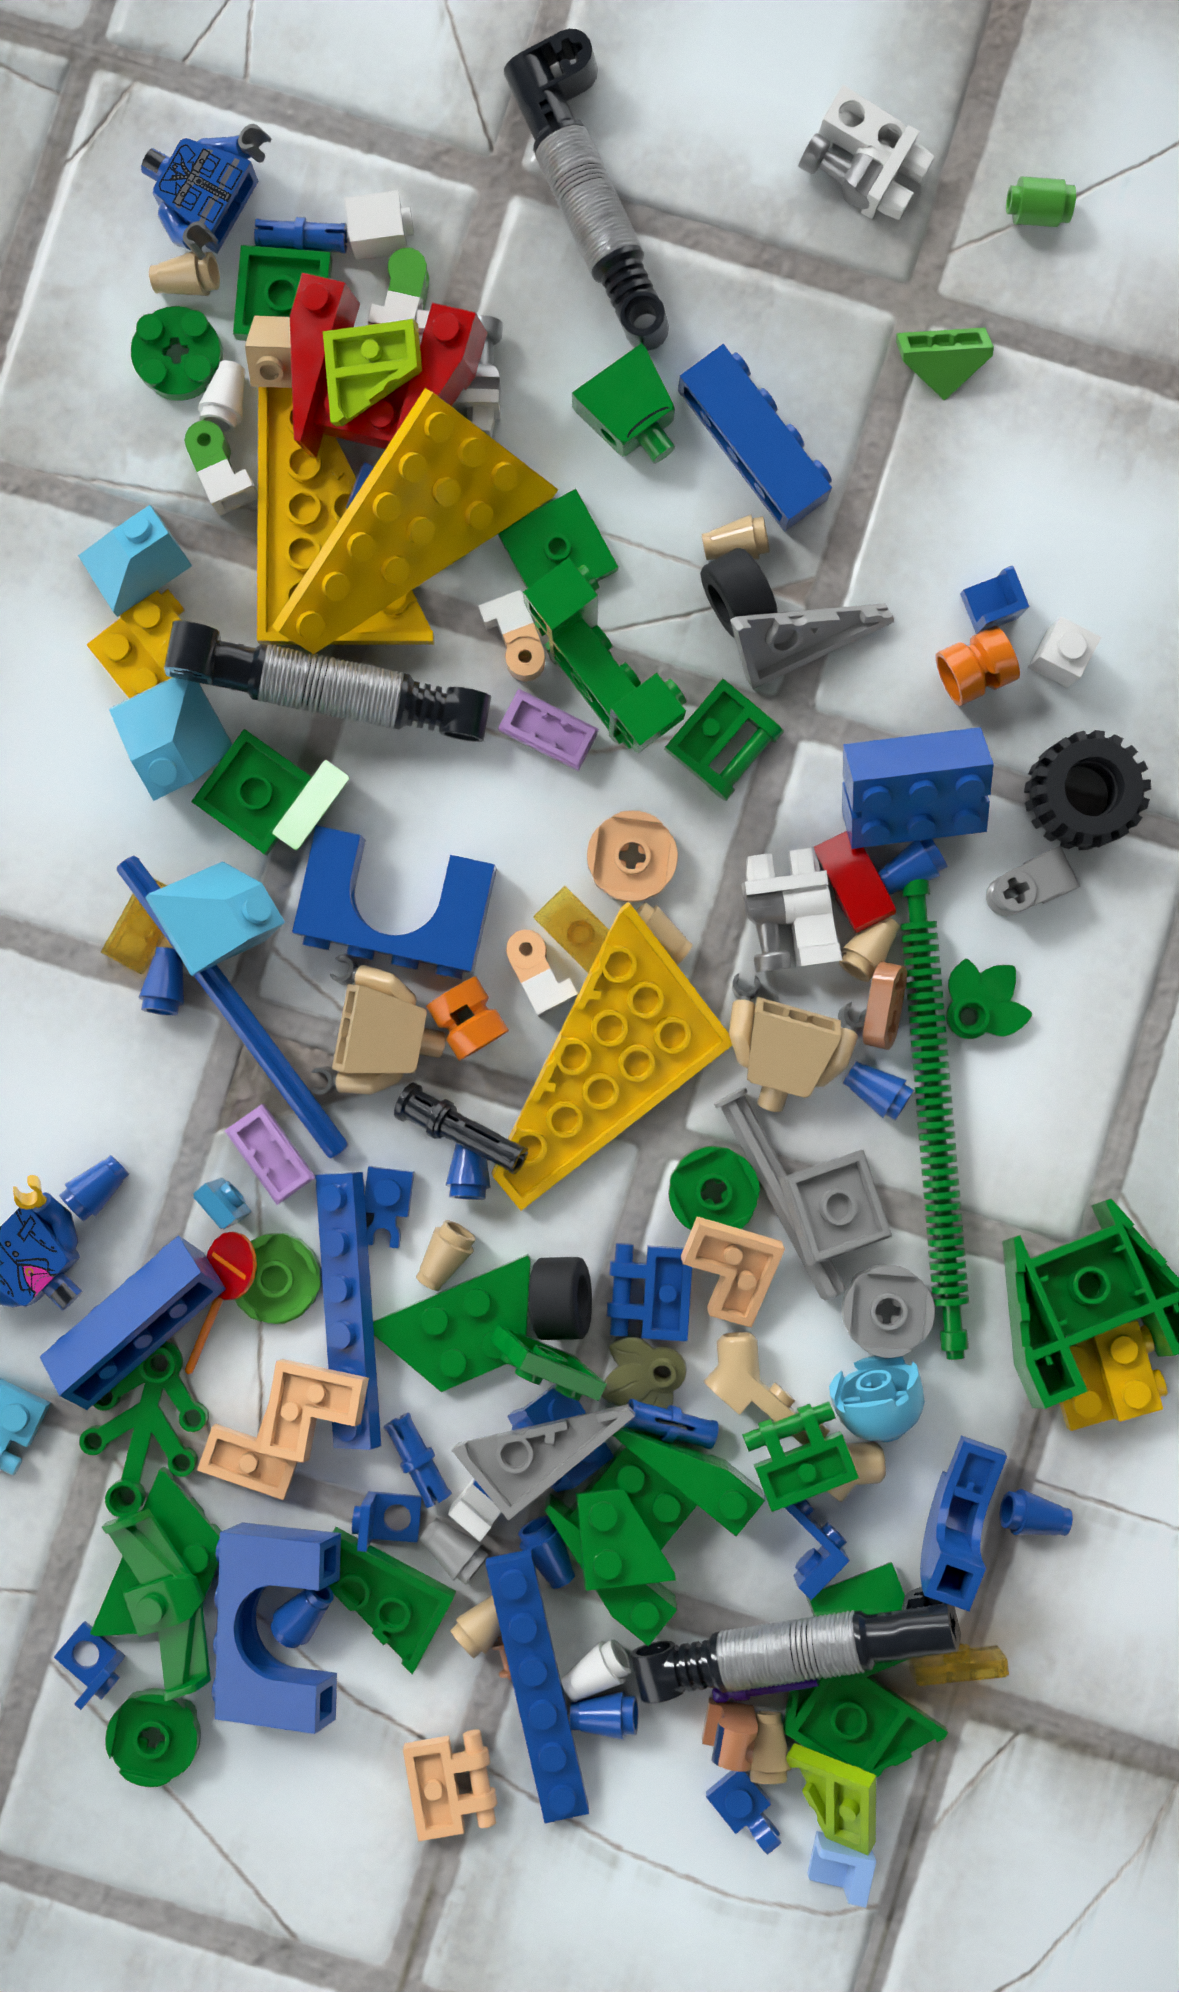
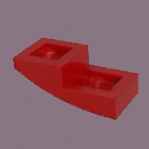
(854, 882)

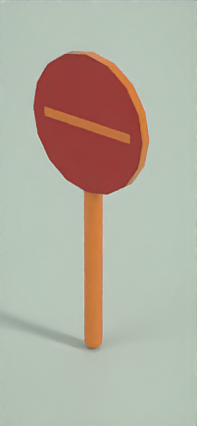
(236, 1265)

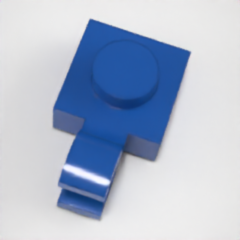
(742, 1805)

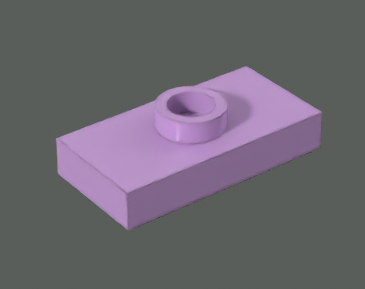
(548, 729)
(270, 1154)

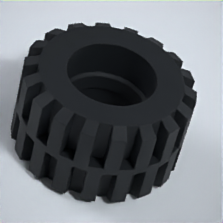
(1121, 778)

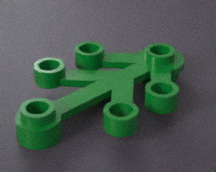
(147, 1419)

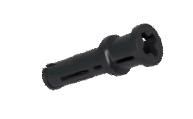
(443, 1120)

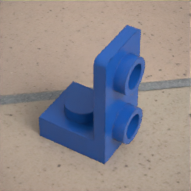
(818, 1566)

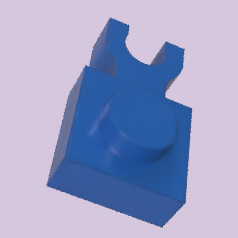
(387, 1196)

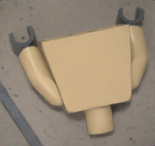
(377, 1033)
(788, 1046)

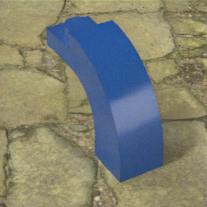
(952, 1538)

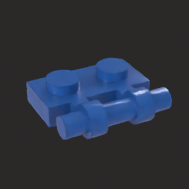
(665, 1293)

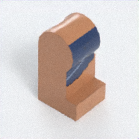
(732, 1732)

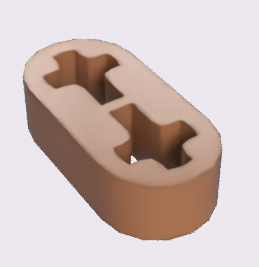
(884, 1005)

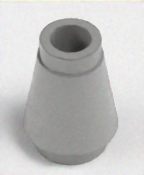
(454, 1550)

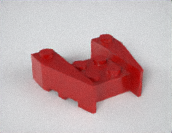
(449, 361)

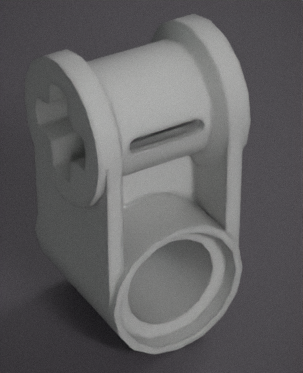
(1036, 882)

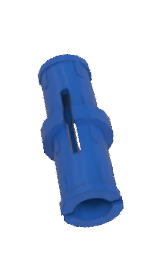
(301, 235)
(697, 1431)
(417, 1460)

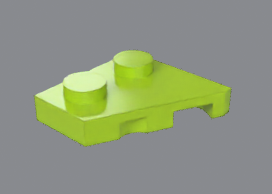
(368, 365)
(840, 1797)

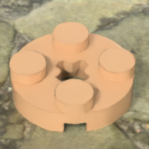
(652, 841)

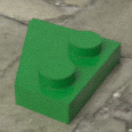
(617, 1543)

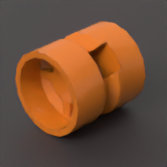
(981, 664)
(475, 1032)

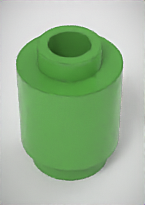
(1041, 201)

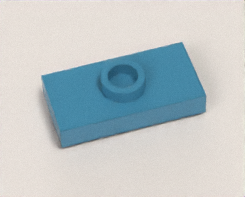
(222, 1202)

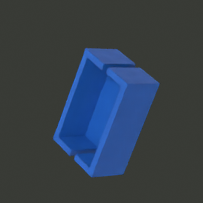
(916, 787)

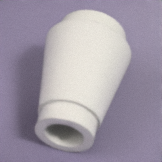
(224, 397)
(597, 1671)

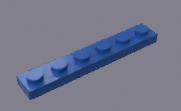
(348, 1297)
(537, 1685)

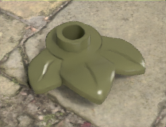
(637, 1376)

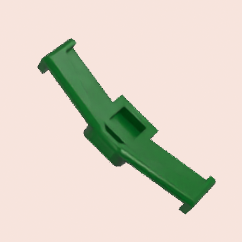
(164, 1602)

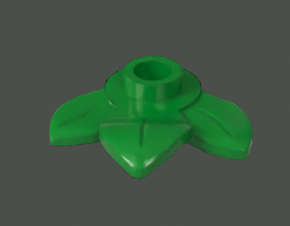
(988, 997)

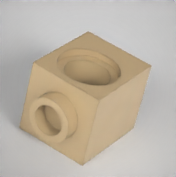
(269, 352)

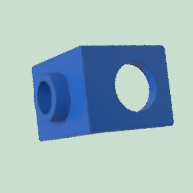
(369, 1519)
(98, 1677)

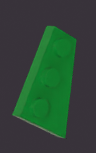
(391, 1598)

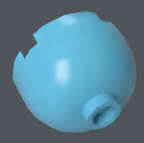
(879, 1398)

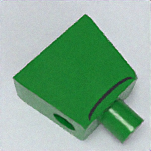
(628, 406)

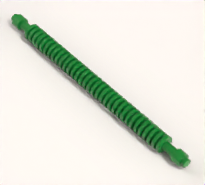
(953, 1337)

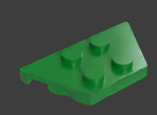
(451, 1331)
(190, 1535)
(859, 1723)

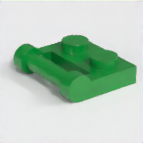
(713, 728)

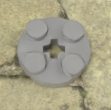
(867, 1327)

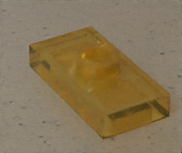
(573, 927)
(134, 937)
(960, 1666)

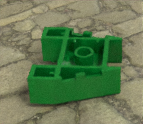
(567, 612)
(1083, 1293)
(664, 1487)

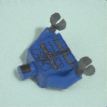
(205, 186)

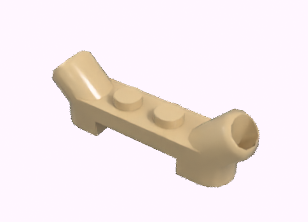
(739, 1383)

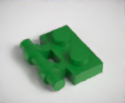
(805, 1469)

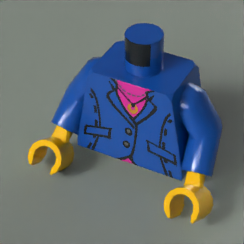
(37, 1250)

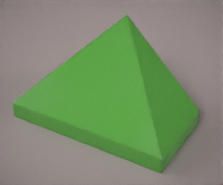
(945, 356)

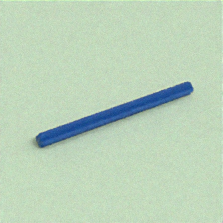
(247, 1028)

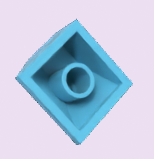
(134, 560)
(170, 735)
(215, 915)

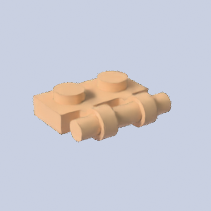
(435, 1789)

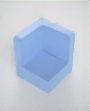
(842, 1868)

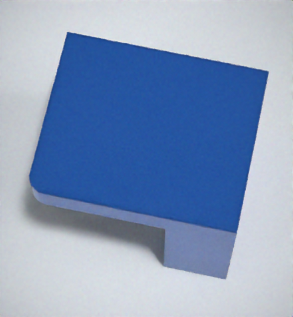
(995, 600)

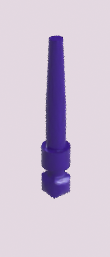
(720, 1697)

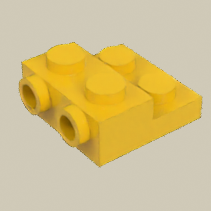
(138, 642)
(1116, 1378)

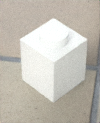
(377, 224)
(1064, 652)

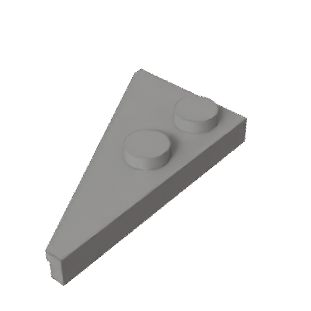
(787, 640)
(526, 1461)

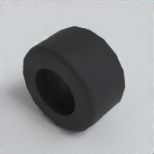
(737, 587)
(560, 1298)

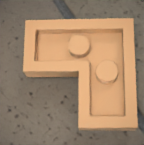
(742, 1261)
(301, 1396)
(238, 1460)

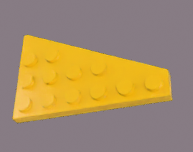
(420, 510)
(297, 512)
(618, 1055)

